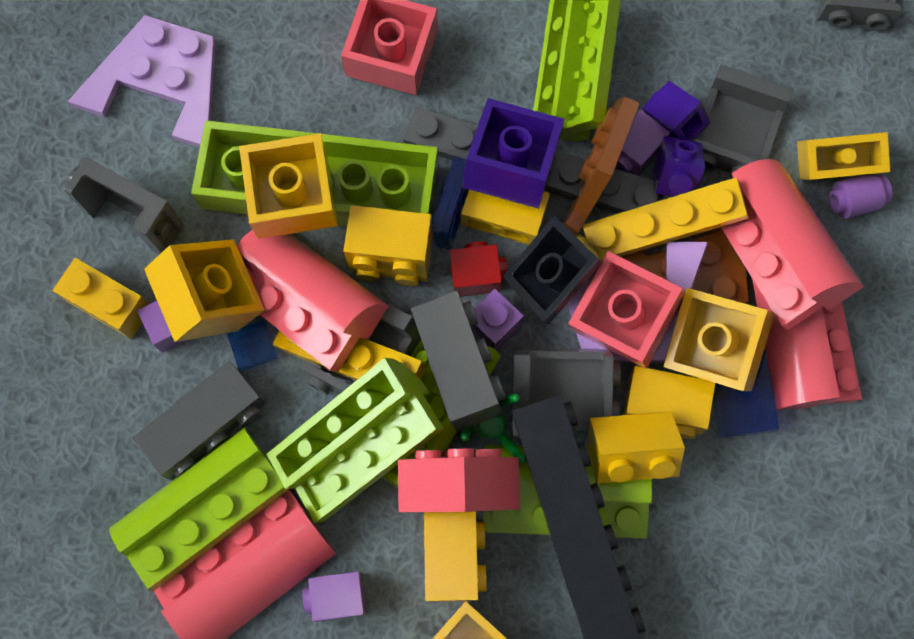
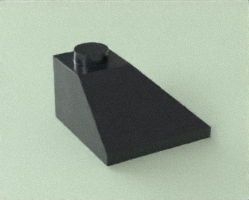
(553, 268)

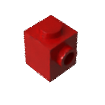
(477, 269)

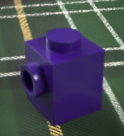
(677, 112)
(678, 166)

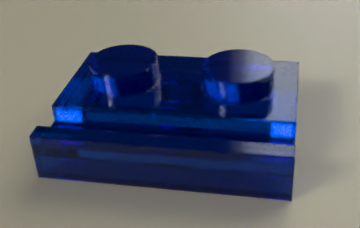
(453, 197)
(746, 411)

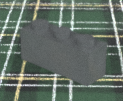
(459, 360)
(199, 421)

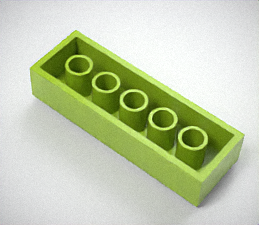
(360, 170)

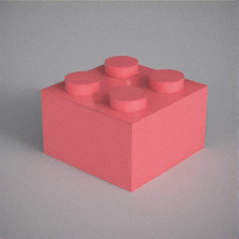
(390, 43)
(627, 309)
(458, 481)

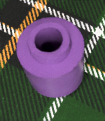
(860, 195)

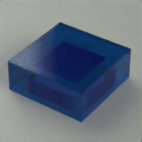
(252, 346)

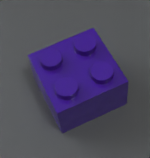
(512, 153)

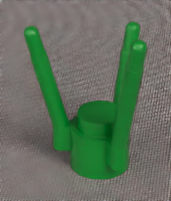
(494, 428)

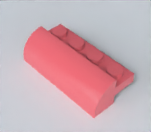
(788, 246)
(310, 297)
(811, 360)
(244, 572)

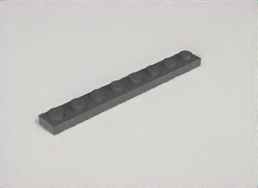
(455, 138)

